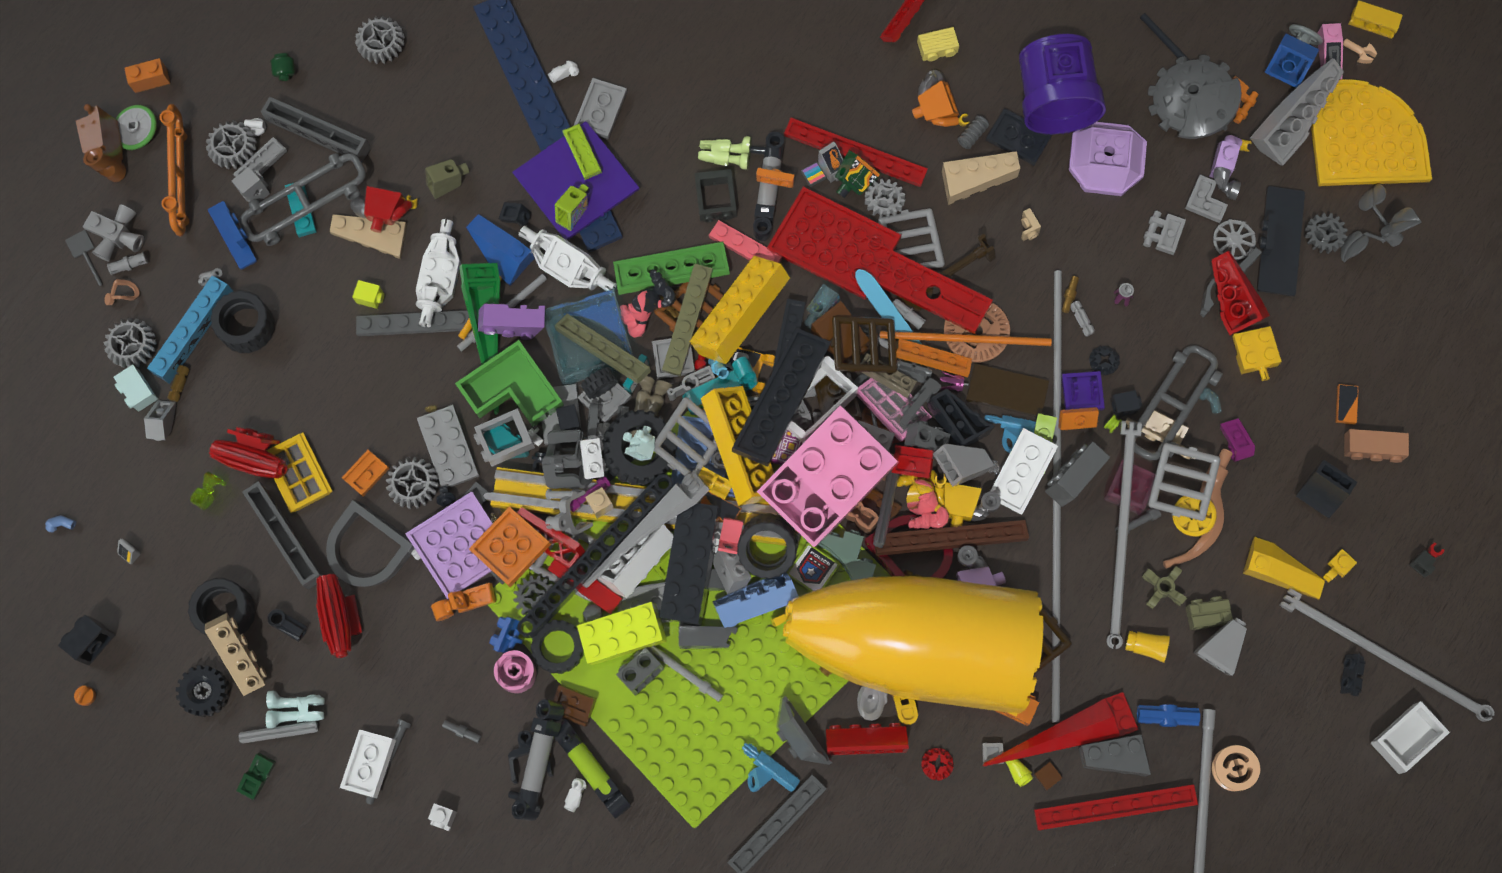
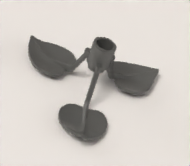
(1390, 232)

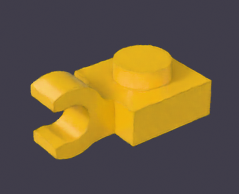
(1339, 564)

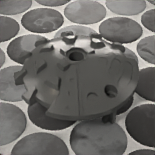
(1197, 113)

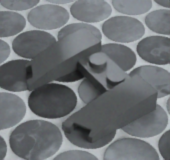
(705, 637)

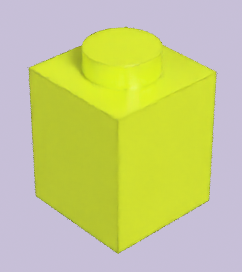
(368, 294)

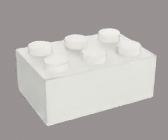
(1410, 737)

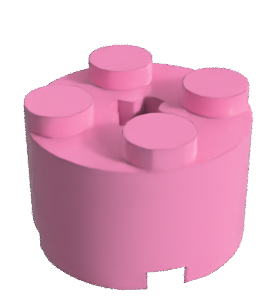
(507, 663)

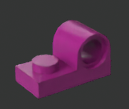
(1238, 440)

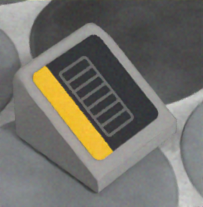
(127, 551)

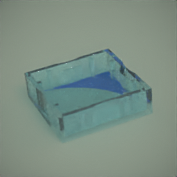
(600, 314)

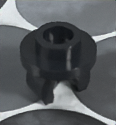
(538, 459)
(445, 498)

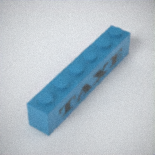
(188, 331)

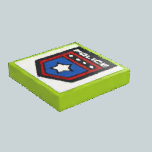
(812, 568)

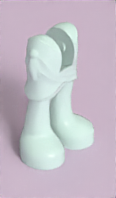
(274, 701)

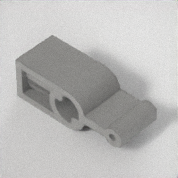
(697, 378)

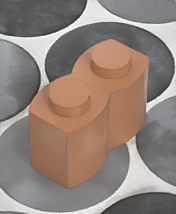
(864, 518)

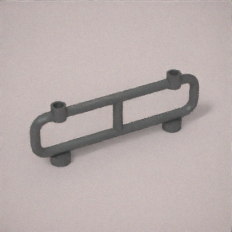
(350, 190)
(1211, 376)

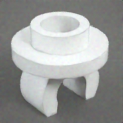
(534, 437)

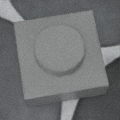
(991, 750)

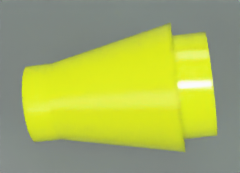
(1019, 772)

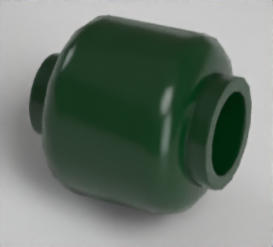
(282, 66)

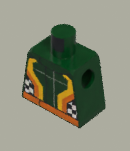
(855, 175)

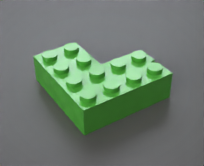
(510, 376)

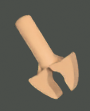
(1362, 51)

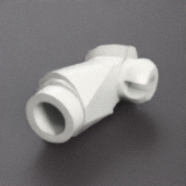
(561, 72)
(574, 795)

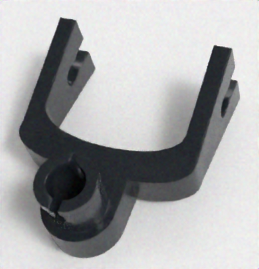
(524, 749)

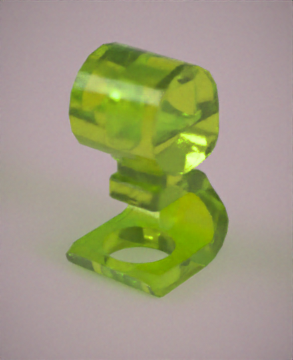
(202, 496)

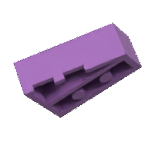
(511, 321)

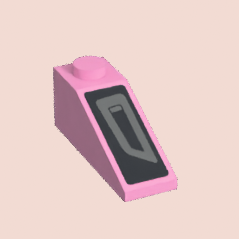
(1332, 44)

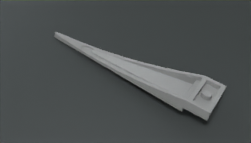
(676, 501)

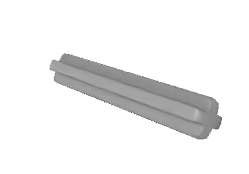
(278, 732)

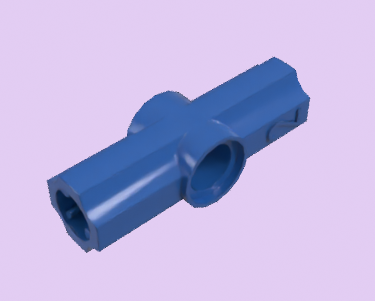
(1168, 715)

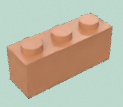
(1376, 445)

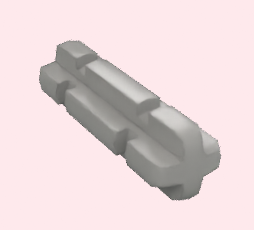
(1082, 318)

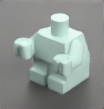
(641, 444)

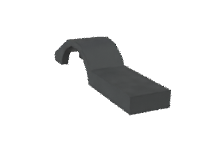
(1207, 303)

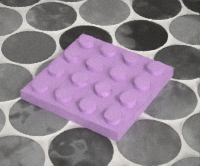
(446, 540)

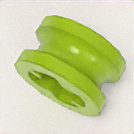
(1112, 424)

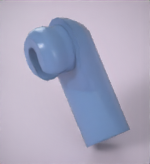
(53, 523)

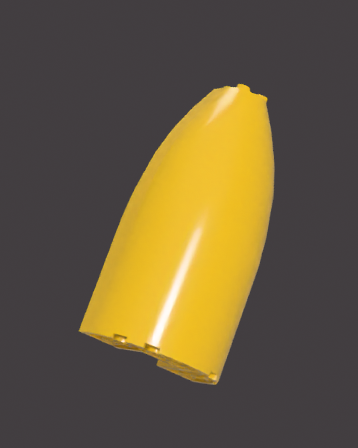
(924, 638)

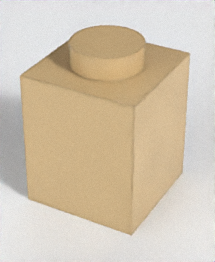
(599, 502)

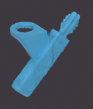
(1012, 428)
(767, 769)

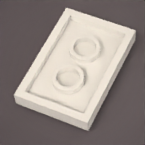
(368, 763)

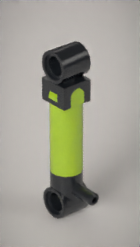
(592, 770)

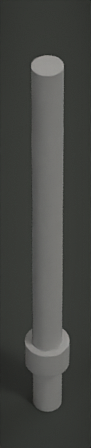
(516, 300)
(704, 686)

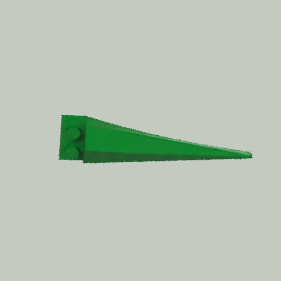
(481, 287)

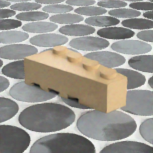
(977, 174)

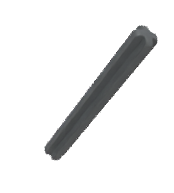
(886, 508)

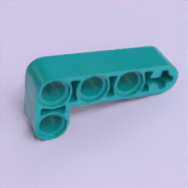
(741, 375)

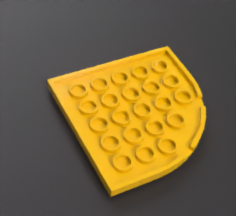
(1368, 138)

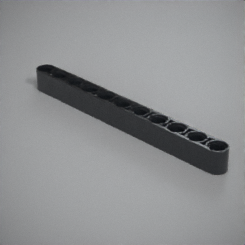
(593, 565)

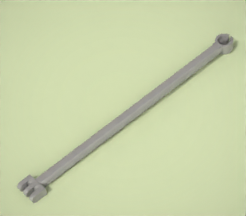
(1123, 531)
(1296, 603)

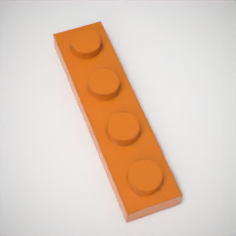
(933, 358)

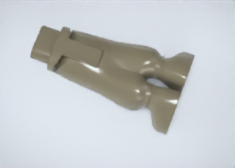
(652, 403)

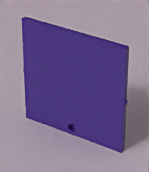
(555, 170)

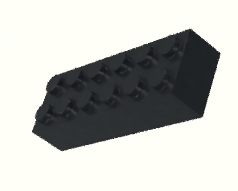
(690, 564)

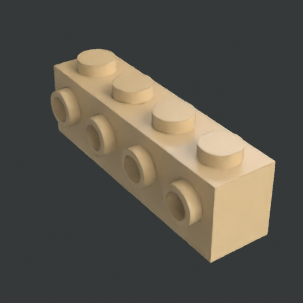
(235, 654)

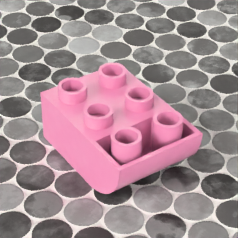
(828, 476)

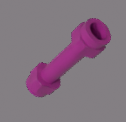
(602, 482)

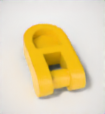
(907, 713)

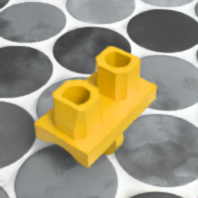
(717, 484)

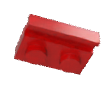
(913, 461)

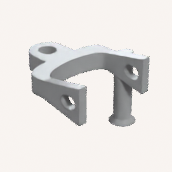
(563, 520)

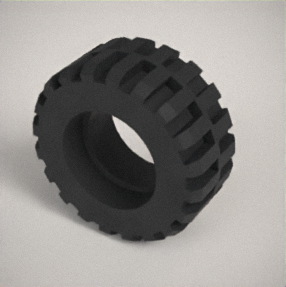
(614, 456)

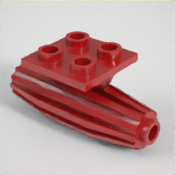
(249, 453)
(336, 615)

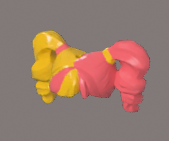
(923, 501)

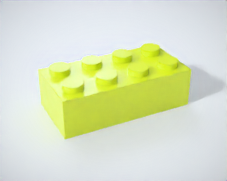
(621, 633)

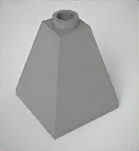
(1224, 647)

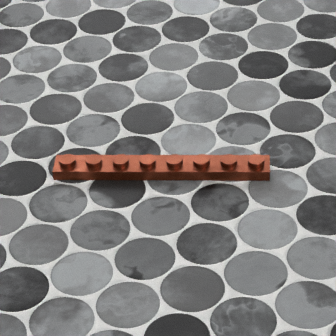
(953, 537)

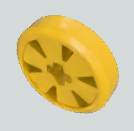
(1195, 527)

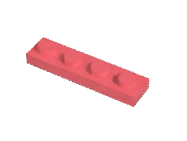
(741, 243)

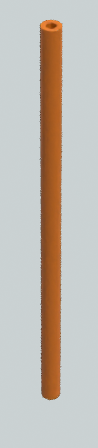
(969, 338)

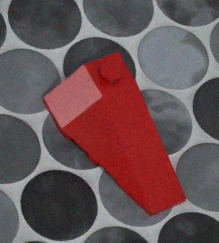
(1237, 297)

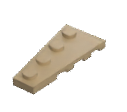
(358, 230)

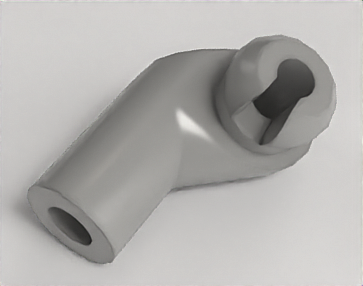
(204, 277)

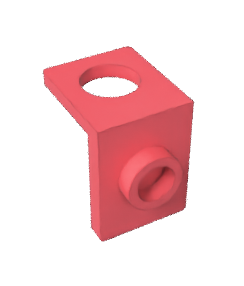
(730, 535)

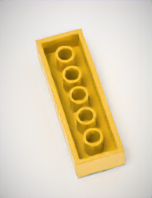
(739, 309)
(727, 414)

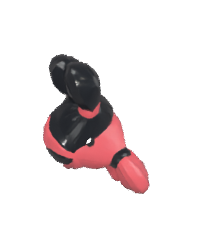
(646, 303)

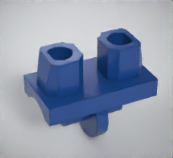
(508, 635)

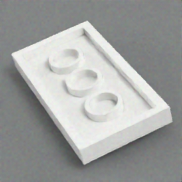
(1023, 470)

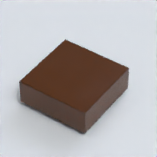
(1048, 776)

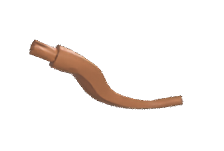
(1208, 539)

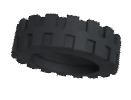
(561, 667)

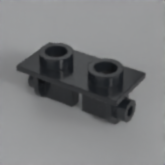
(1353, 666)

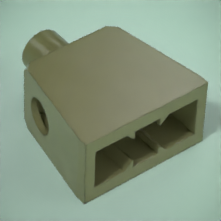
(444, 177)

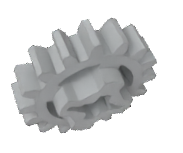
(884, 199)

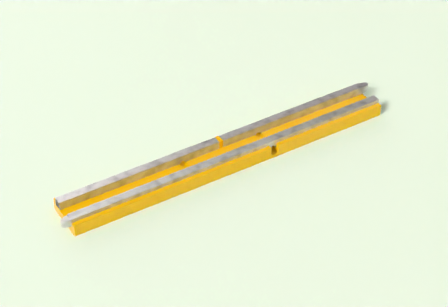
(528, 490)

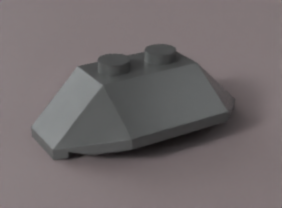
(798, 736)

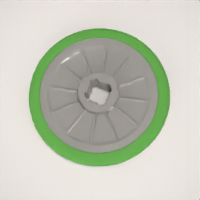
(144, 123)

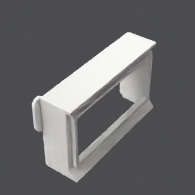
(827, 368)

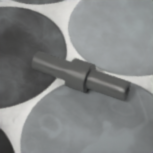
(461, 731)

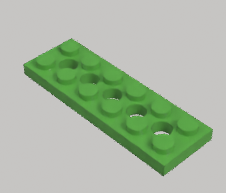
(662, 261)

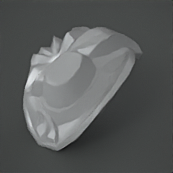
(871, 703)

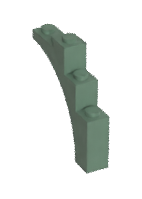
(847, 551)

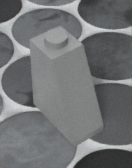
(962, 462)

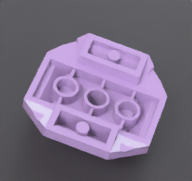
(1107, 173)

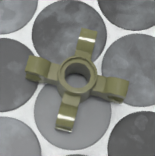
(1152, 578)

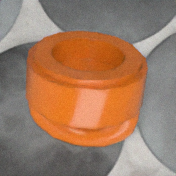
(85, 695)

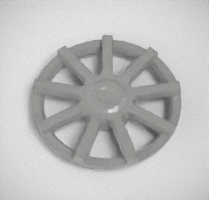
(1234, 238)

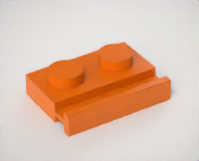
(365, 473)

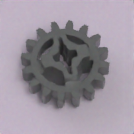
(1325, 233)
(533, 588)

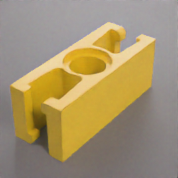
(1375, 19)

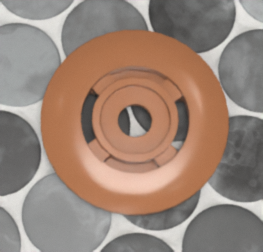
(983, 351)

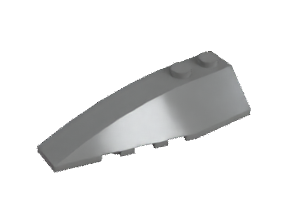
(1290, 122)

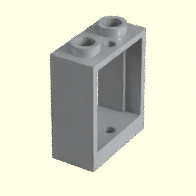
(511, 452)

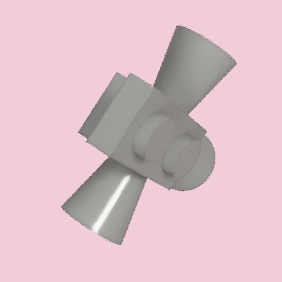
(113, 232)

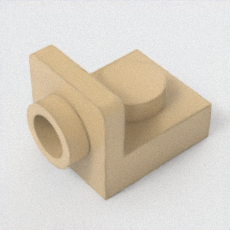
(1029, 221)

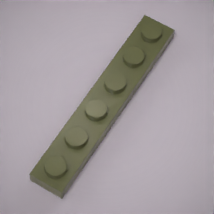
(687, 320)
(602, 348)

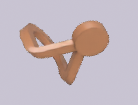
(109, 297)

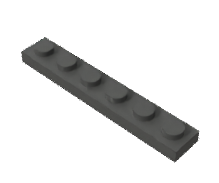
(409, 323)
(777, 825)

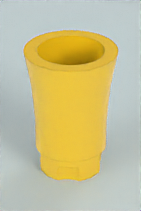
(1148, 645)

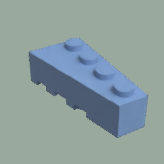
(755, 600)

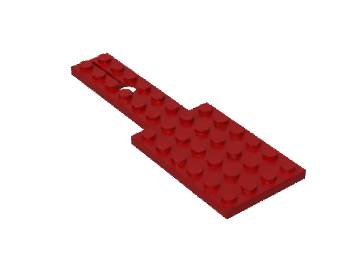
(839, 242)

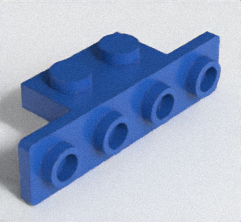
(232, 234)

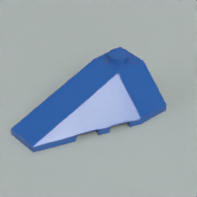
(500, 248)

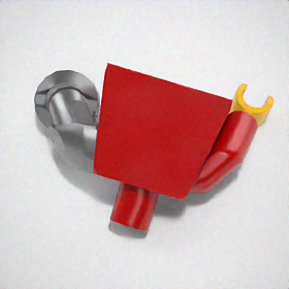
(382, 207)

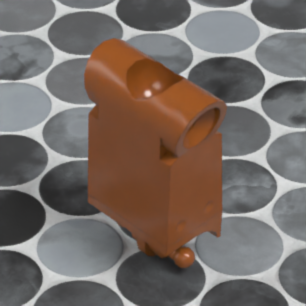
(101, 143)

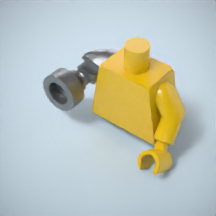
(962, 502)

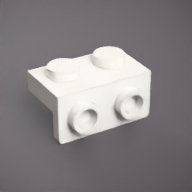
(592, 457)

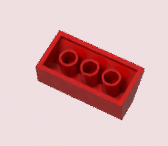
(866, 740)

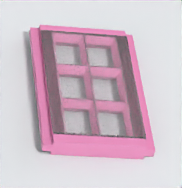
(888, 405)

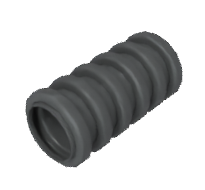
(973, 132)

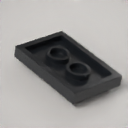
(1013, 135)

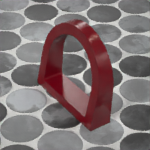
(890, 566)

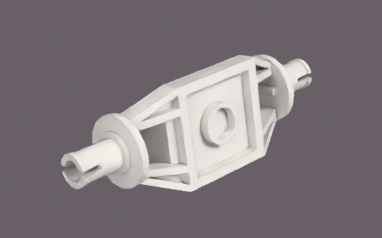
(566, 261)
(437, 273)

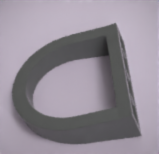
(333, 543)

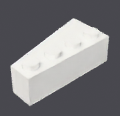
(636, 563)

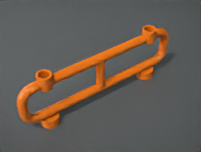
(169, 203)

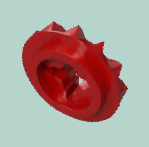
(929, 769)

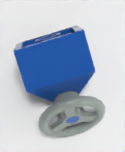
(1294, 55)

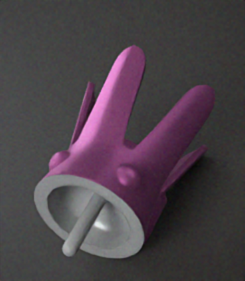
(1125, 292)
(958, 382)

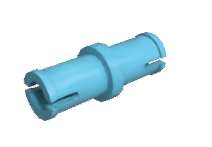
(718, 369)

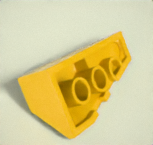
(1277, 567)

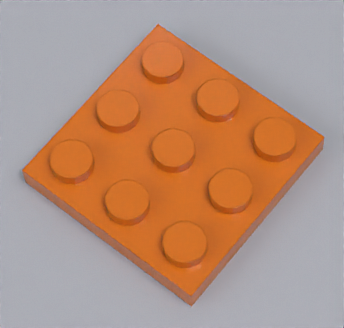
(509, 546)

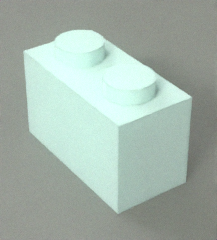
(135, 388)

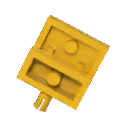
(1256, 351)

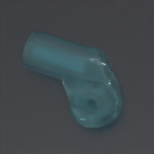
(1213, 398)

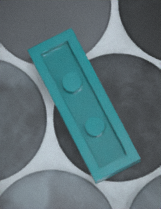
(306, 224)

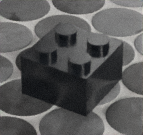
(86, 640)

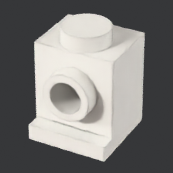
(442, 817)

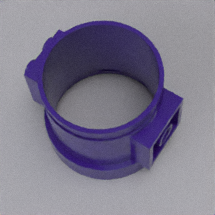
(1060, 85)

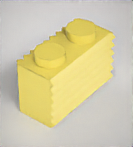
(938, 44)

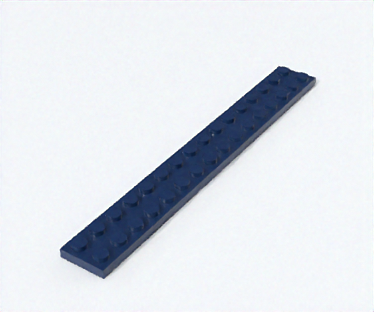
(534, 95)

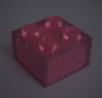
(1141, 488)

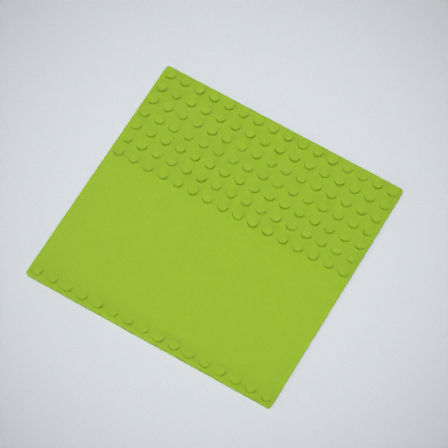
(670, 728)

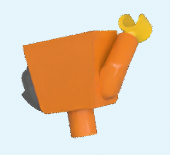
(937, 102)

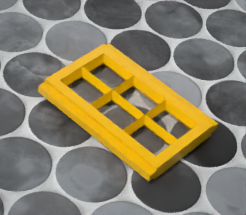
(304, 477)

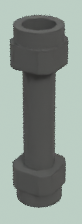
(1151, 514)

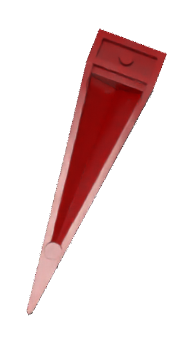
(1097, 723)

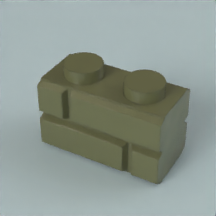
(1208, 614)

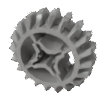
(387, 31)
(243, 139)
(129, 355)
(397, 480)

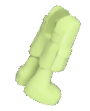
(721, 152)

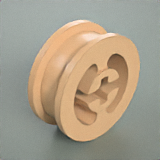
(1250, 763)

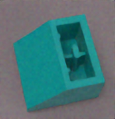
(501, 439)

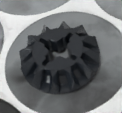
(1105, 368)

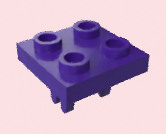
(1083, 390)

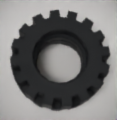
(599, 383)

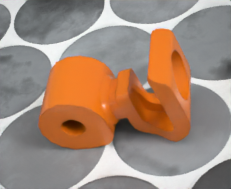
(444, 608)

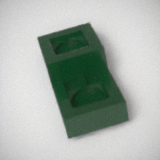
(256, 776)

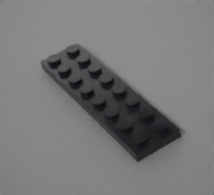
(781, 397)

